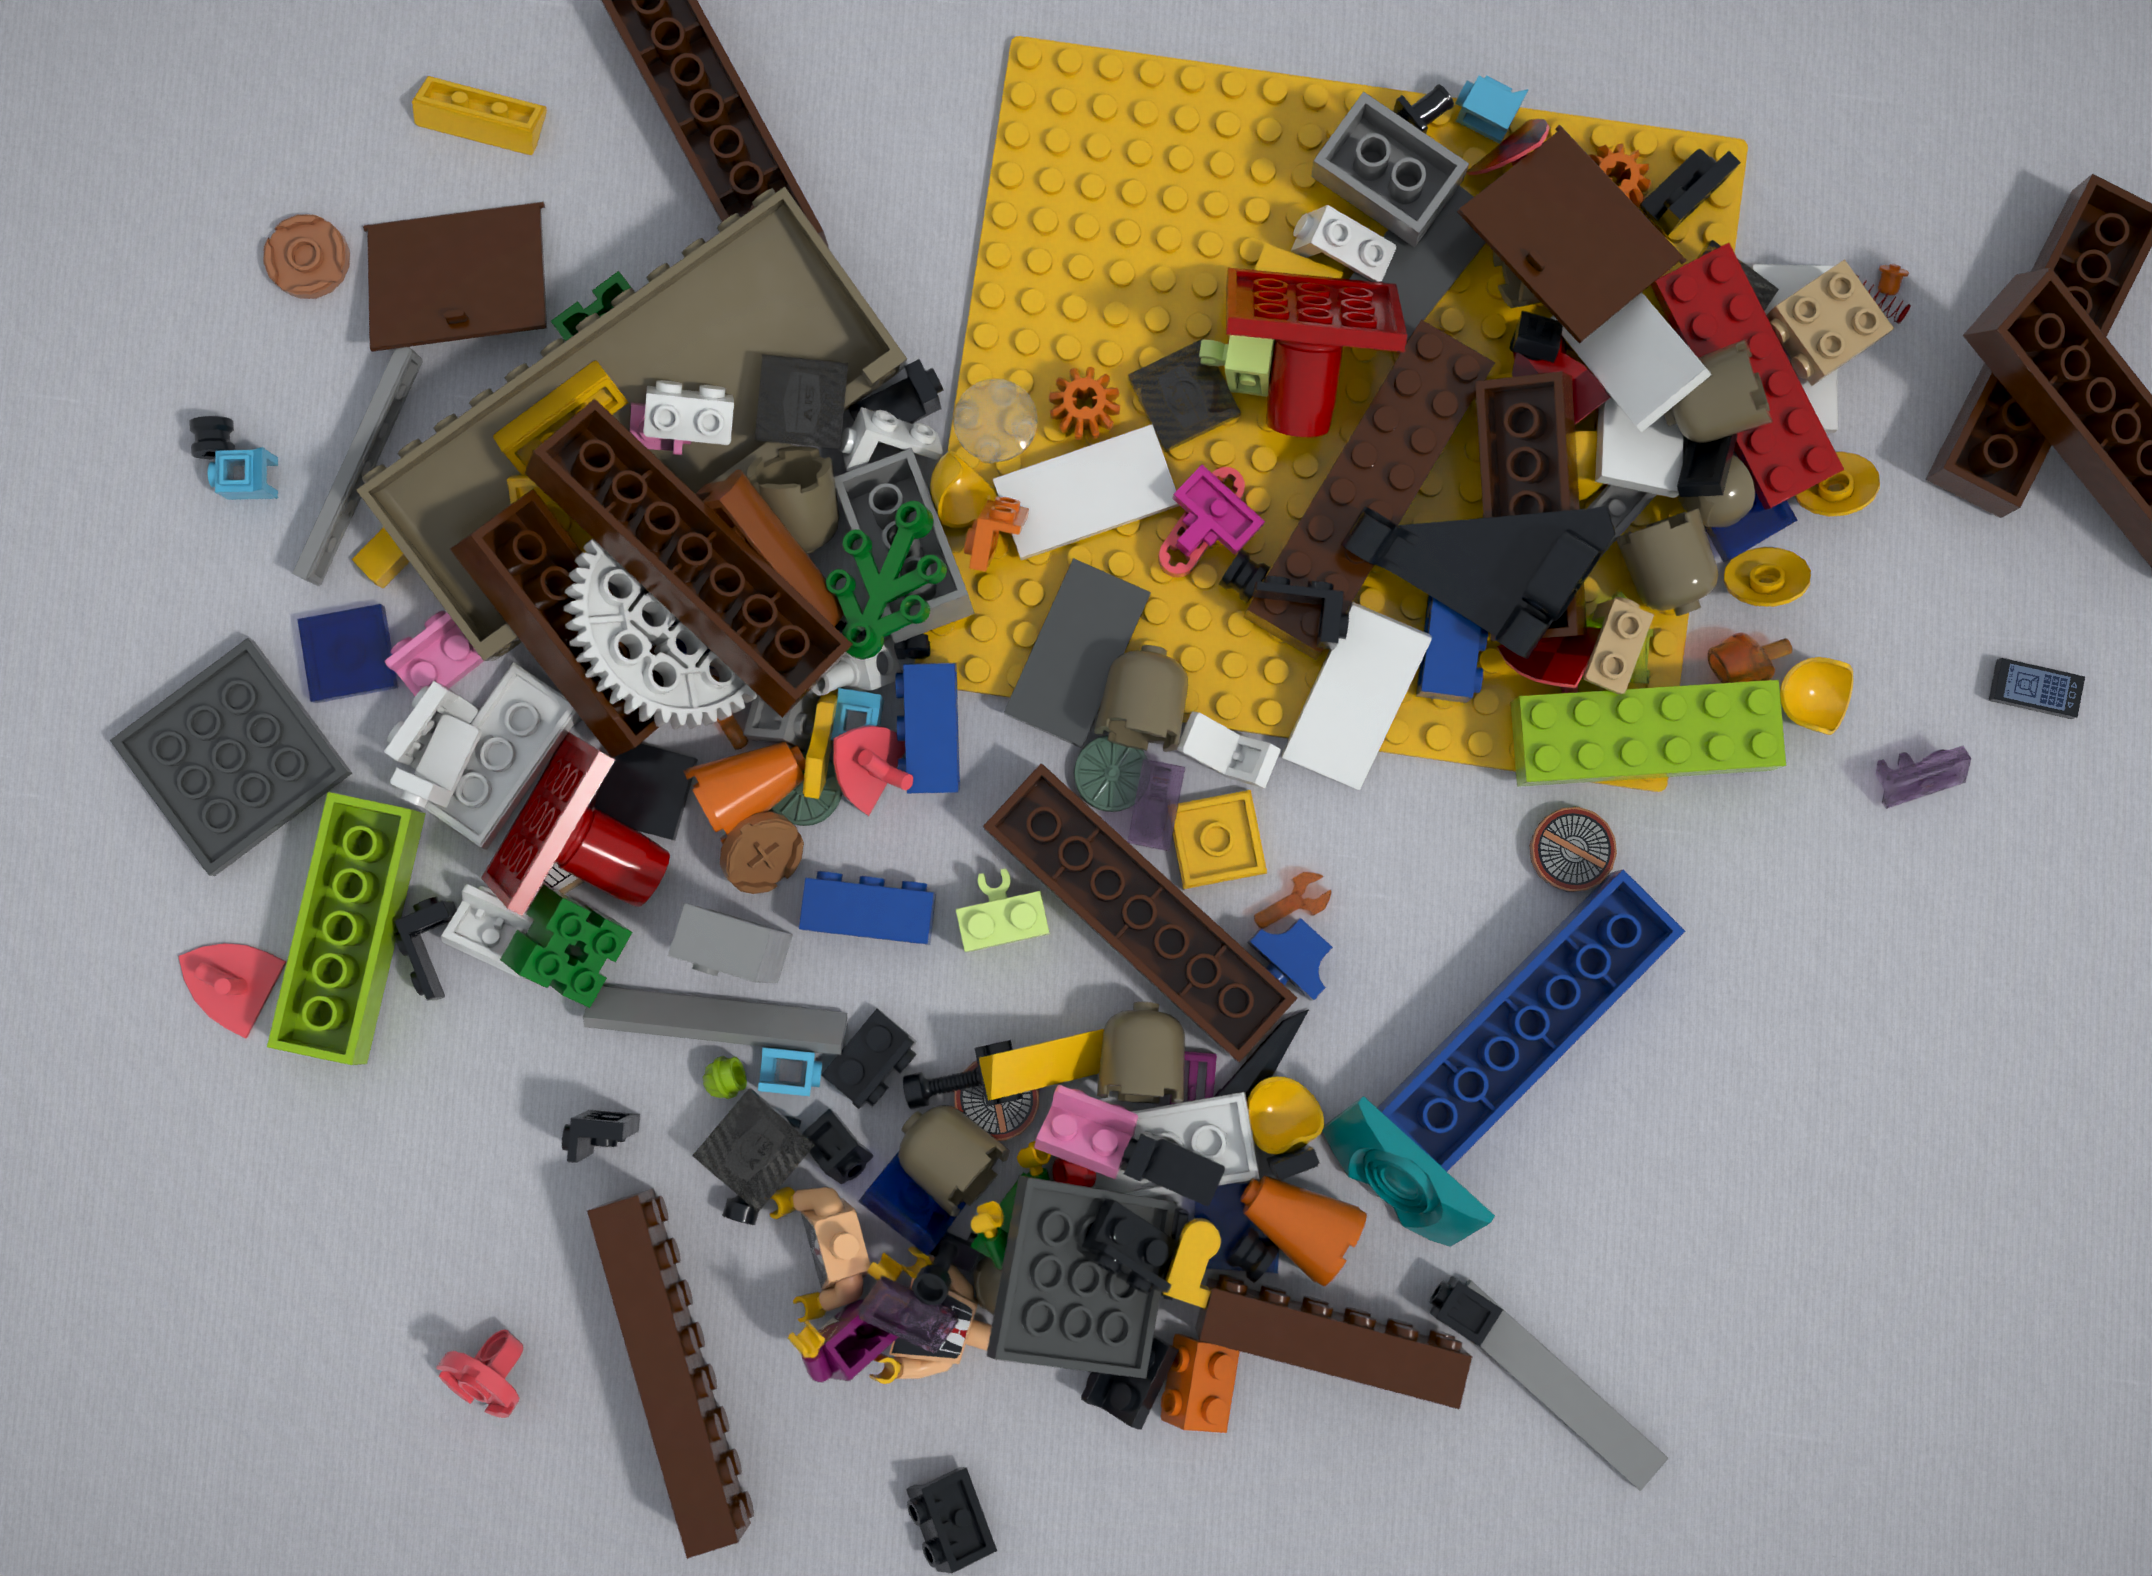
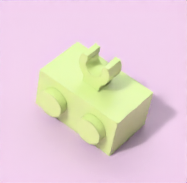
(1245, 362)
(1002, 918)

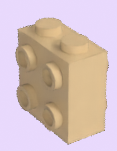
(1828, 323)

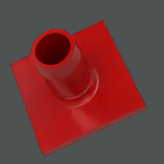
(1310, 326)
(580, 839)

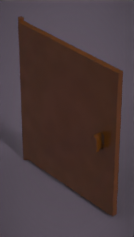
(1573, 228)
(456, 276)

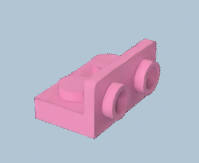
(436, 654)
(1086, 1131)

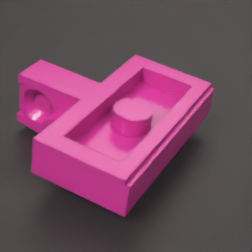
(1214, 514)

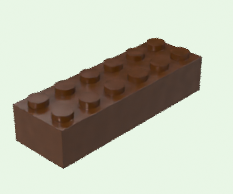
(1530, 459)
(523, 569)
(1333, 1342)

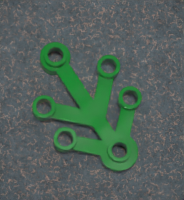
(886, 585)

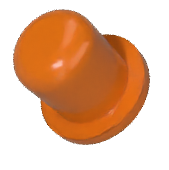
(1891, 278)

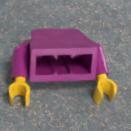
(845, 1341)

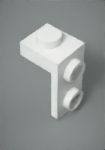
(1343, 241)
(881, 426)
(1228, 752)
(440, 764)

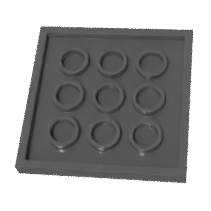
(230, 757)
(1055, 1300)

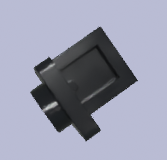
(907, 399)
(1332, 621)
(427, 916)
(1172, 1167)

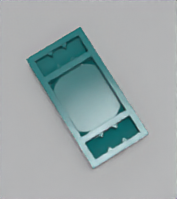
(1404, 1175)

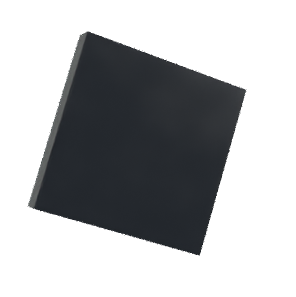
(647, 790)

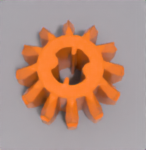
(1625, 169)
(1083, 389)

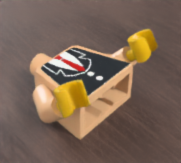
(834, 1244)
(916, 1362)

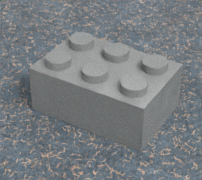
(1389, 169)

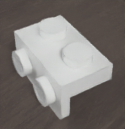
(688, 414)
(410, 738)
(484, 927)

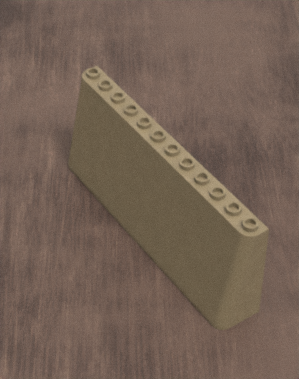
(704, 321)

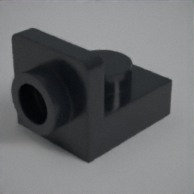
(1536, 337)
(837, 1148)
(1464, 1310)

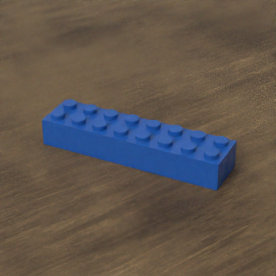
(1531, 1019)

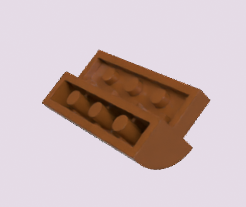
(756, 523)

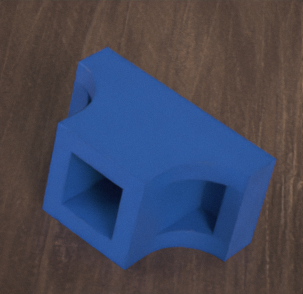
(1294, 956)

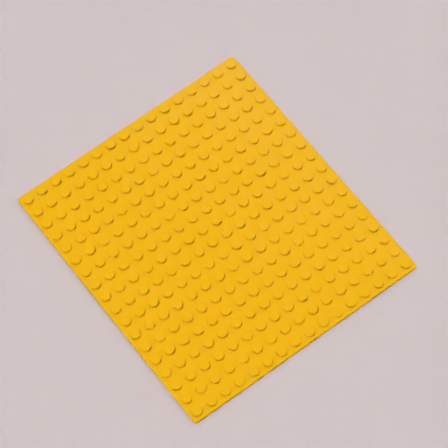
(1111, 246)

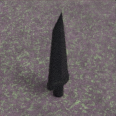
(1265, 1059)

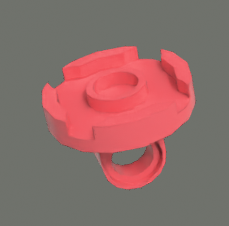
(485, 1374)

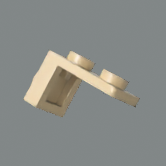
(1617, 644)

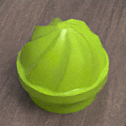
(725, 1077)

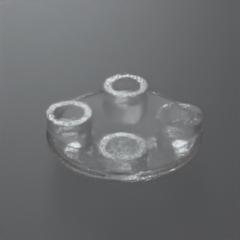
(995, 420)

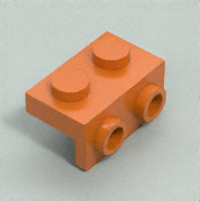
(982, 539)
(1199, 1386)

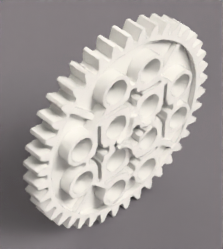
(604, 620)

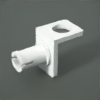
(860, 673)

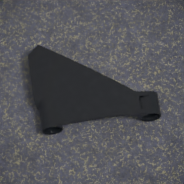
(1495, 570)

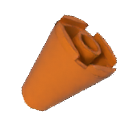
(746, 783)
(1304, 1225)

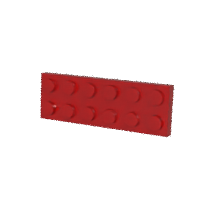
(1715, 307)

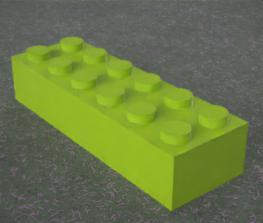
(1648, 733)
(346, 930)

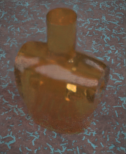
(1744, 660)

